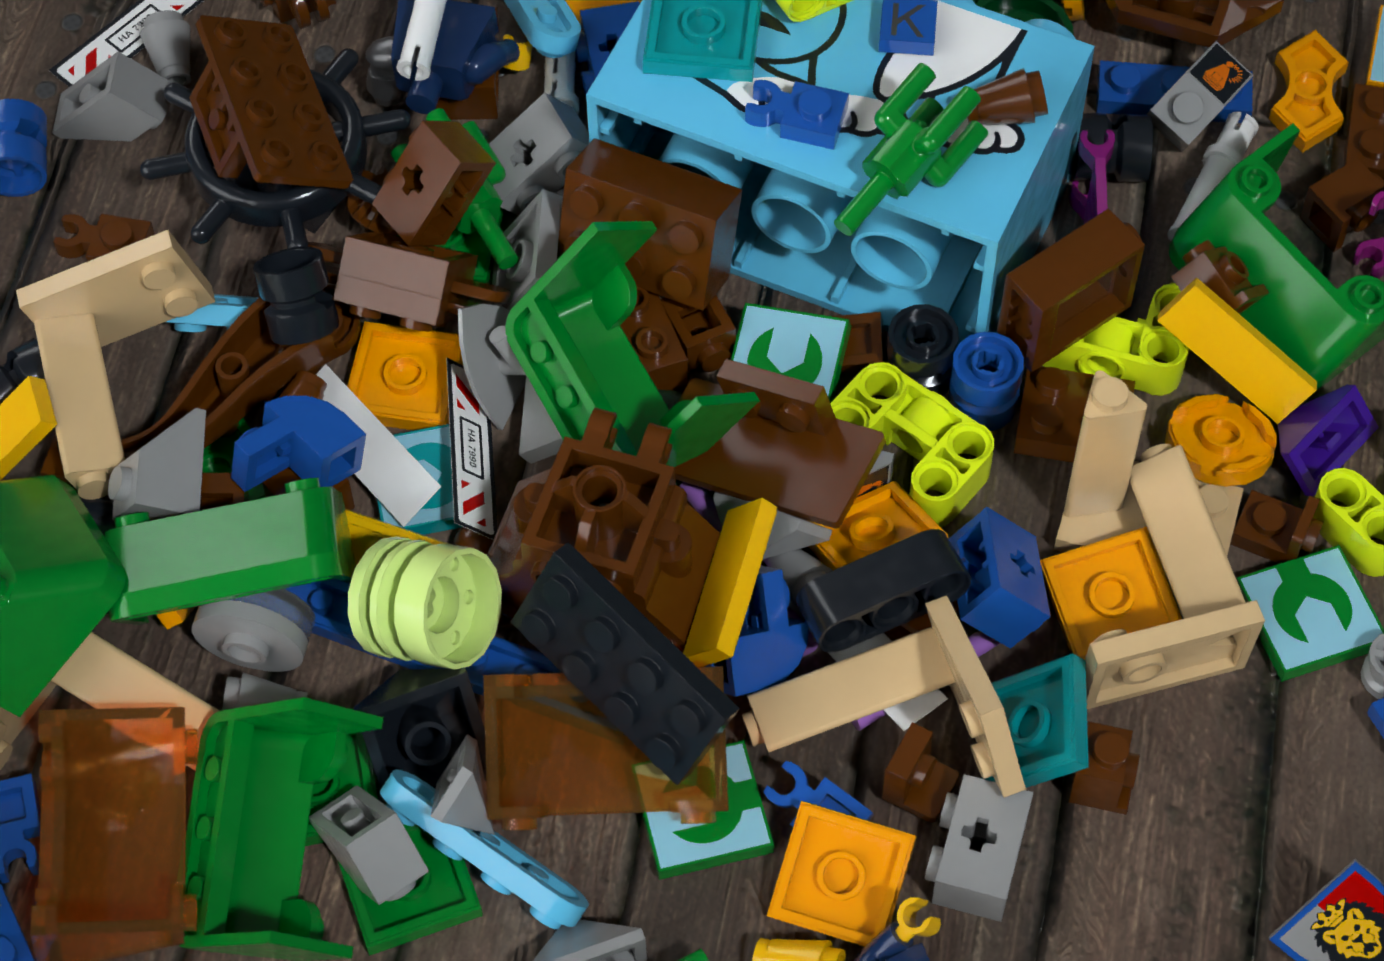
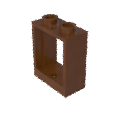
(1071, 288)

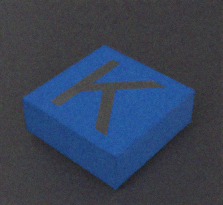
(908, 26)

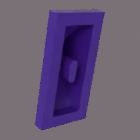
(1324, 435)

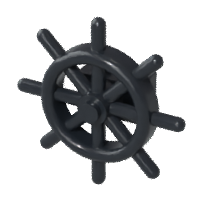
(270, 203)

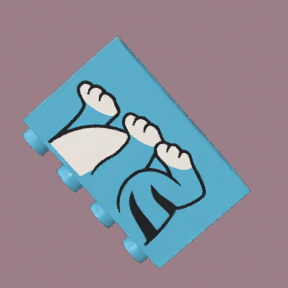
(920, 249)

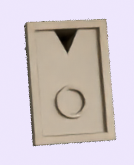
(93, 308)
(1099, 490)
(1217, 621)
(887, 678)
(108, 680)

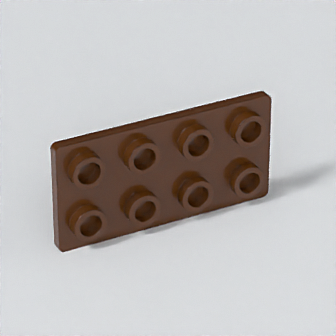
(264, 106)
(784, 447)

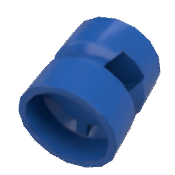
(22, 148)
(987, 378)

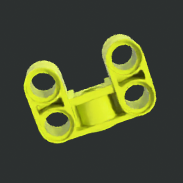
(1128, 349)
(926, 429)
(1356, 524)

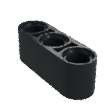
(882, 590)

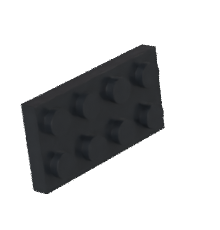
(623, 664)

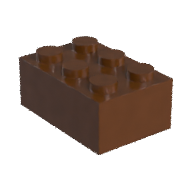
(693, 216)

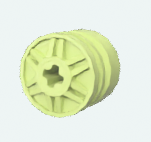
(425, 602)

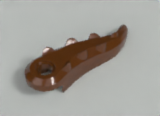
(247, 372)

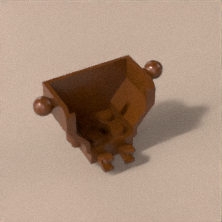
(641, 541)

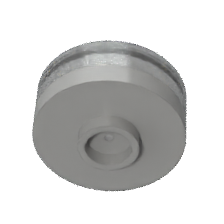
(257, 630)

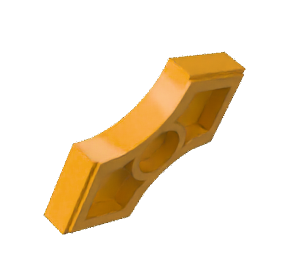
(1309, 72)

